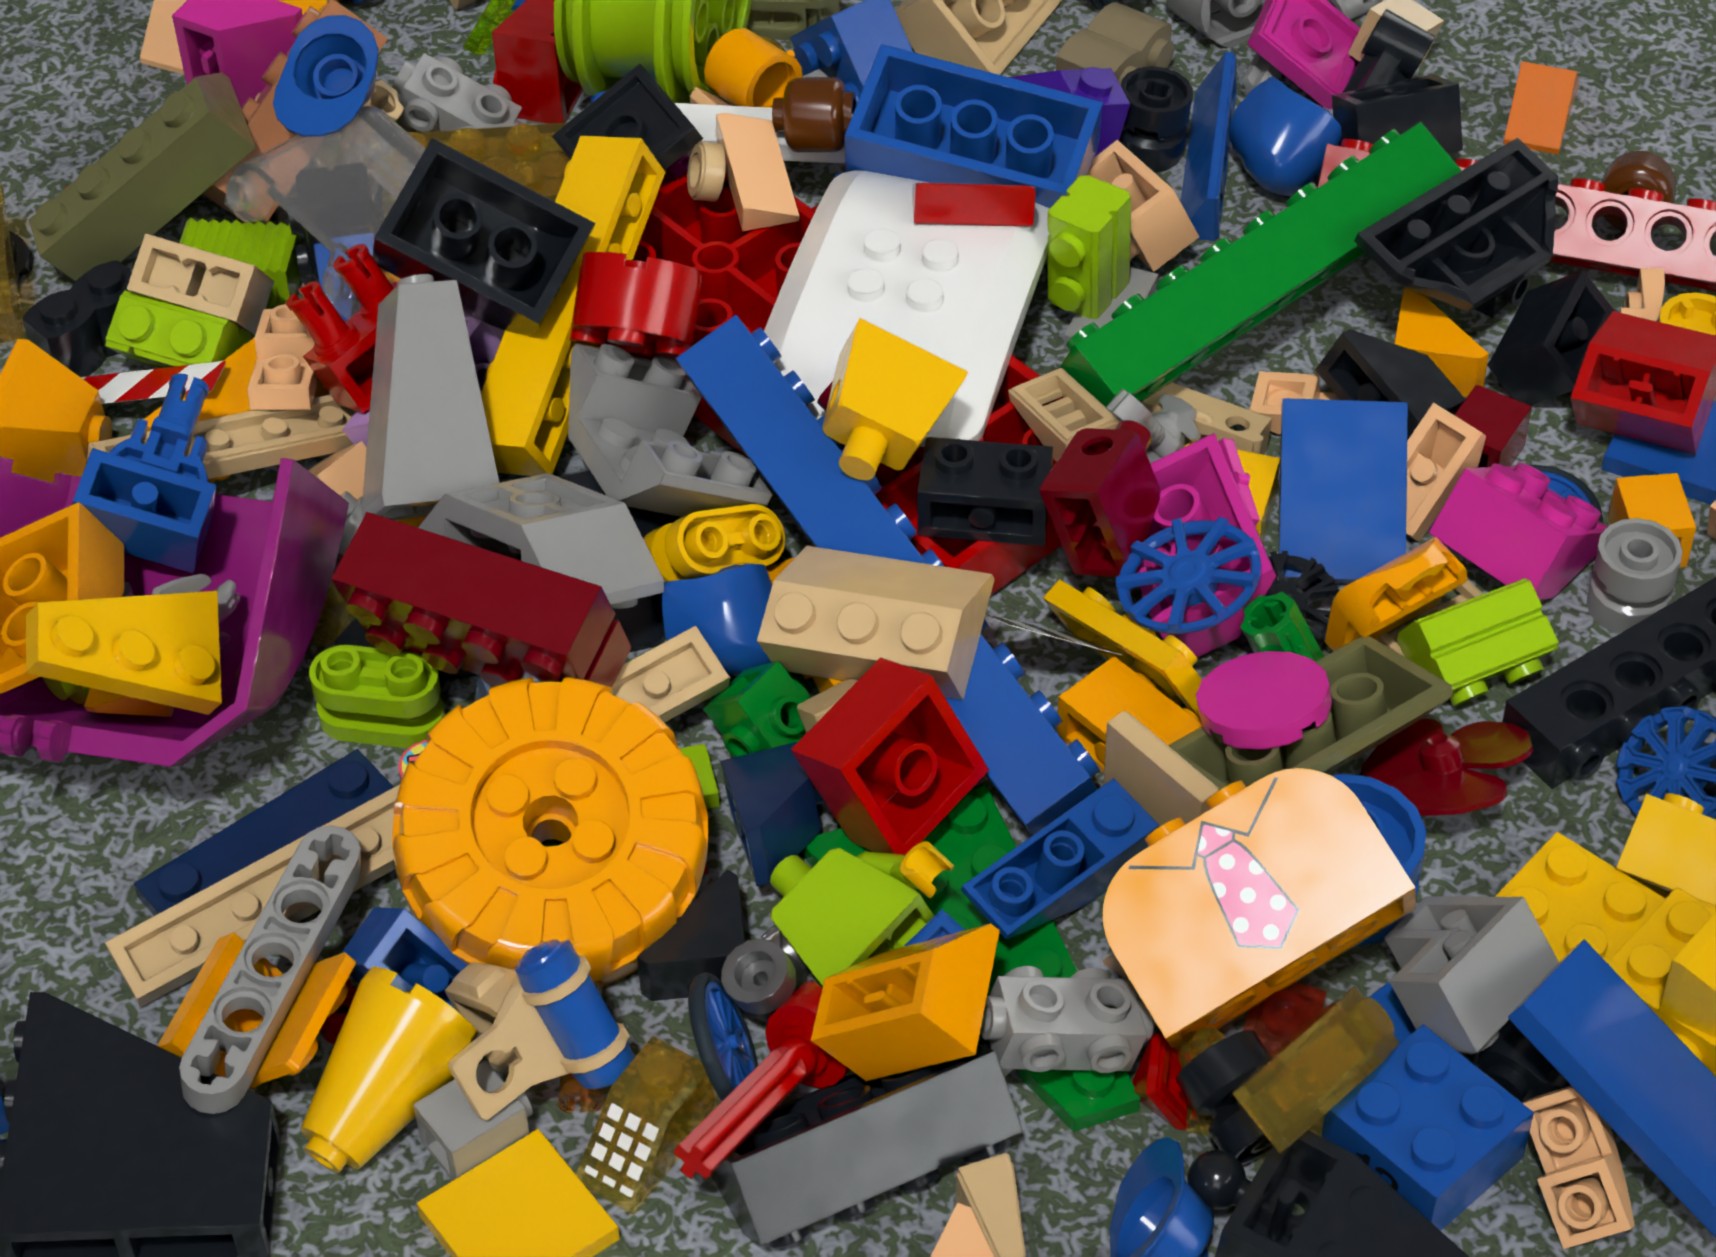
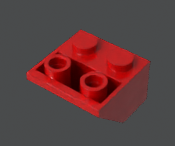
(1647, 382)

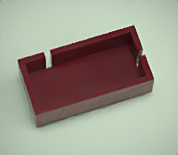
(476, 608)

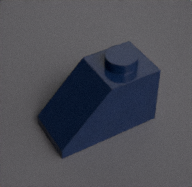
(771, 807)

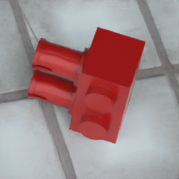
(344, 349)

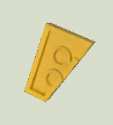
(1095, 619)
(132, 647)

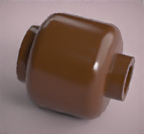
(814, 114)
(1640, 171)

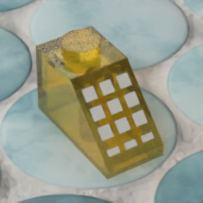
(643, 1122)

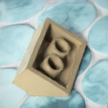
(973, 31)
(847, 609)

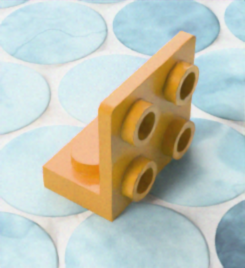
(295, 1041)

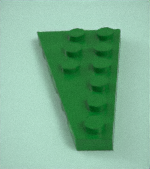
(973, 840)

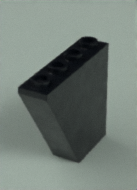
(117, 1159)

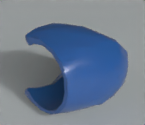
(1281, 137)
(726, 611)

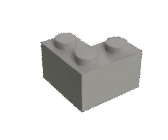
(1468, 965)

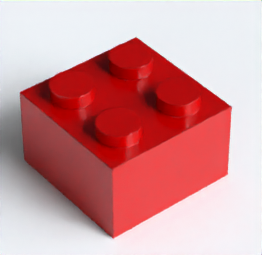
(890, 758)

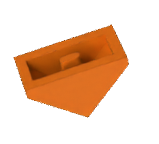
(1541, 106)

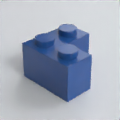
(849, 42)

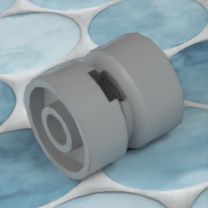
(1633, 573)

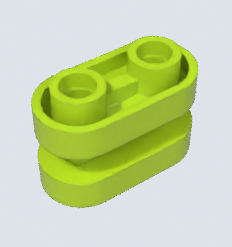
(375, 695)

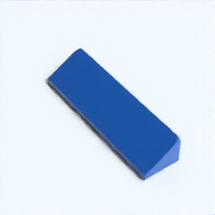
(1210, 148)

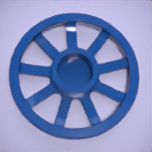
(1189, 575)

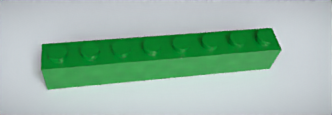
(1257, 274)

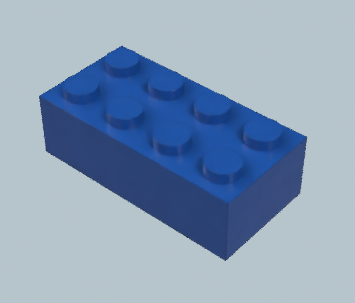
(969, 127)

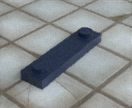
(272, 826)

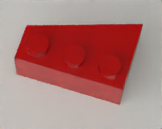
(530, 64)

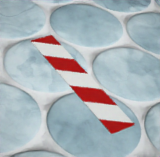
(151, 382)

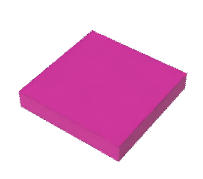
(1307, 45)

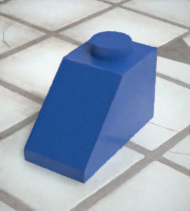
(406, 946)

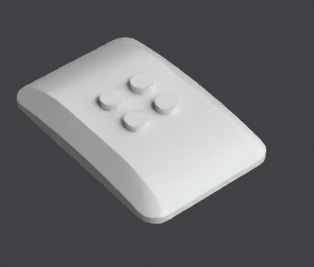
(930, 284)

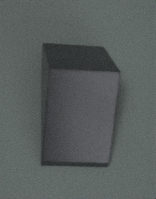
(695, 943)

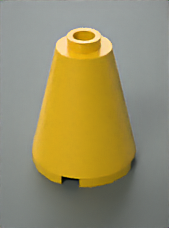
(382, 1063)

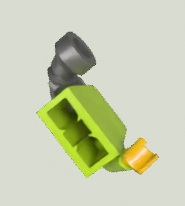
(832, 920)

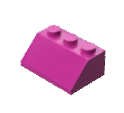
(1197, 487)

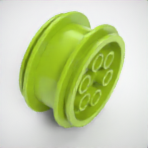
(669, 38)

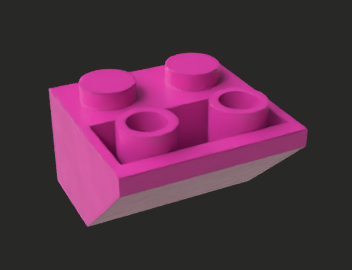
(234, 39)
(1519, 527)

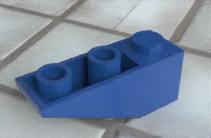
(1063, 862)

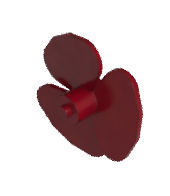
(1436, 767)

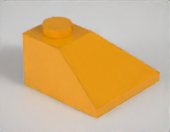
(47, 415)

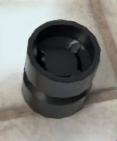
(1156, 116)
(1209, 1088)

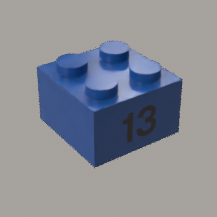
(1432, 1126)

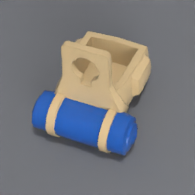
(535, 1026)

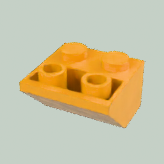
(908, 1005)

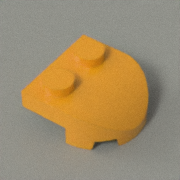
(1393, 593)

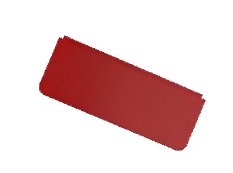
(973, 204)

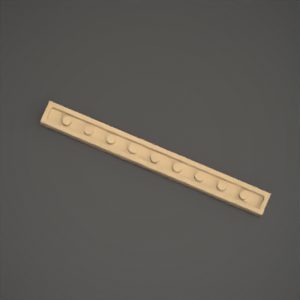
(178, 941)

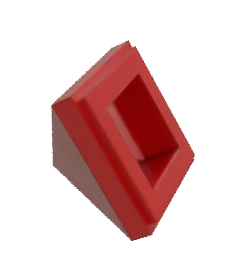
(1157, 1082)

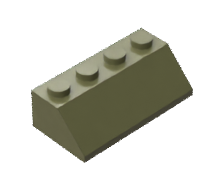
(145, 178)
(1372, 700)

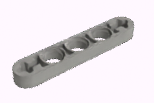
(270, 995)

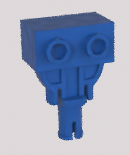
(152, 491)

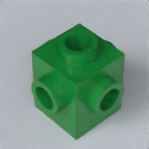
(759, 710)

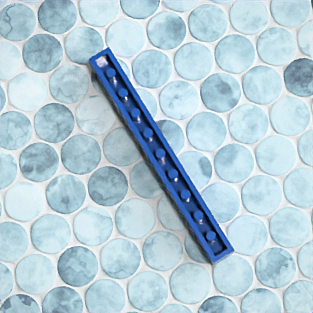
(837, 512)

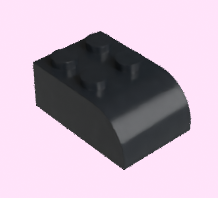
(485, 232)

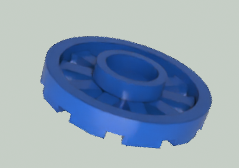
(1677, 767)

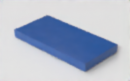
(1629, 1072)

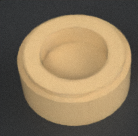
(706, 171)

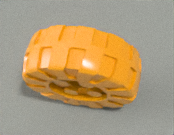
(539, 768)

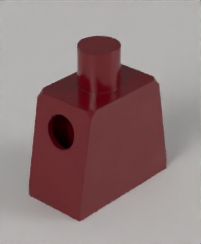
(1102, 497)

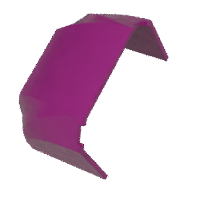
(282, 571)

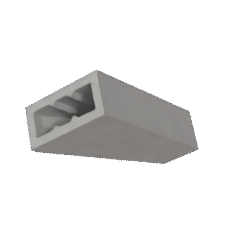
(424, 405)

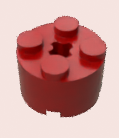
(636, 304)

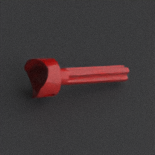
(791, 1062)

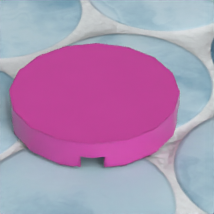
(1264, 699)

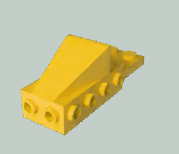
(1650, 941)

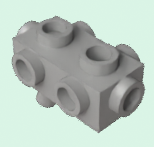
(444, 99)
(1065, 1021)

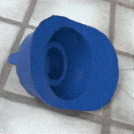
(326, 76)
(1158, 1209)

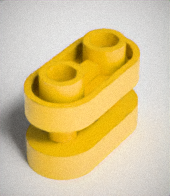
(715, 540)

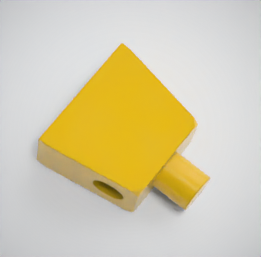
(885, 399)

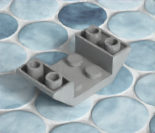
(630, 434)
(556, 529)

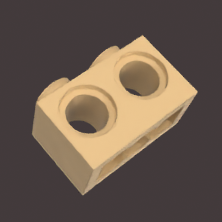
(201, 281)

